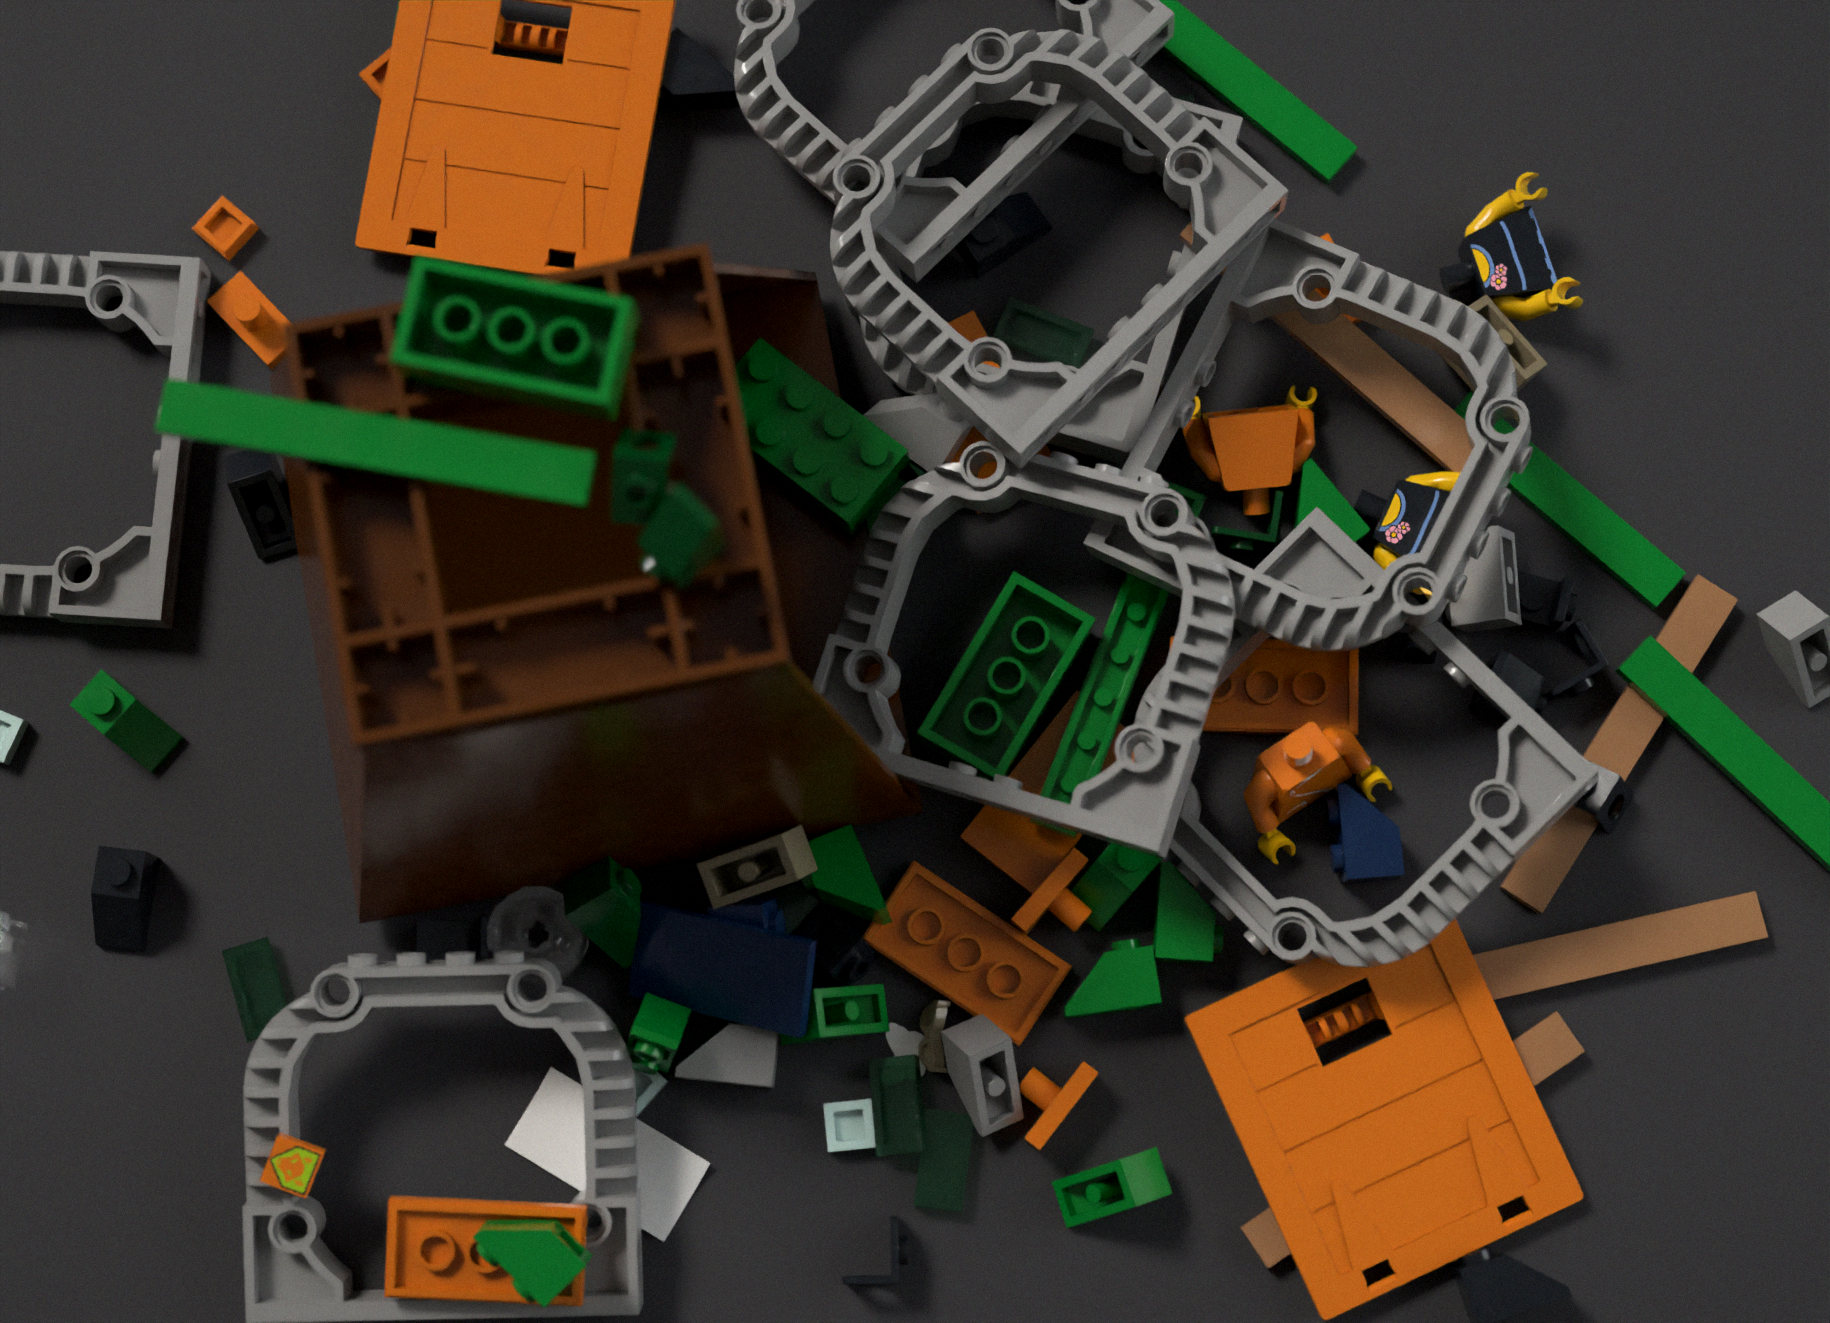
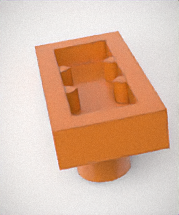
(252, 318)
(1056, 897)
(1053, 1100)

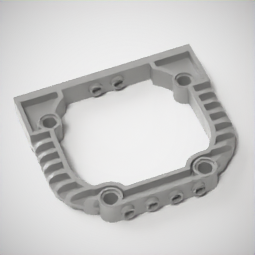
(927, 212)
(1275, 278)
(1028, 401)
(1119, 411)
(138, 573)
(1534, 772)
(1129, 800)
(298, 1276)

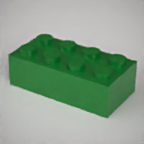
(514, 338)
(815, 439)
(1006, 678)

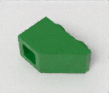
(656, 1034)
(535, 1253)

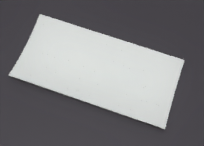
(554, 1139)

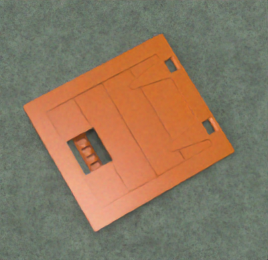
(510, 148)
(1392, 1144)

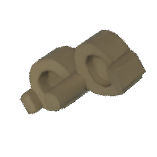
(931, 1047)

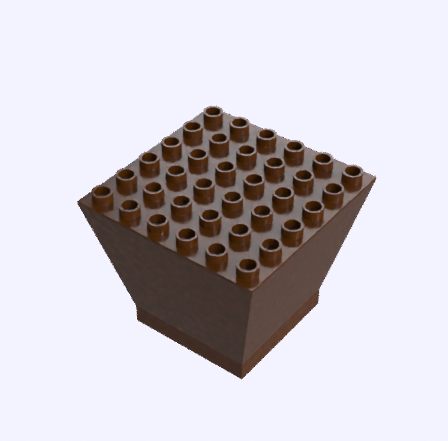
(507, 666)

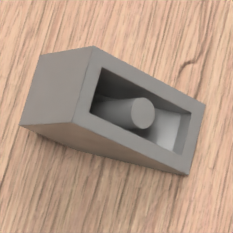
(923, 426)
(1491, 588)
(1799, 643)
(736, 1057)
(984, 1073)

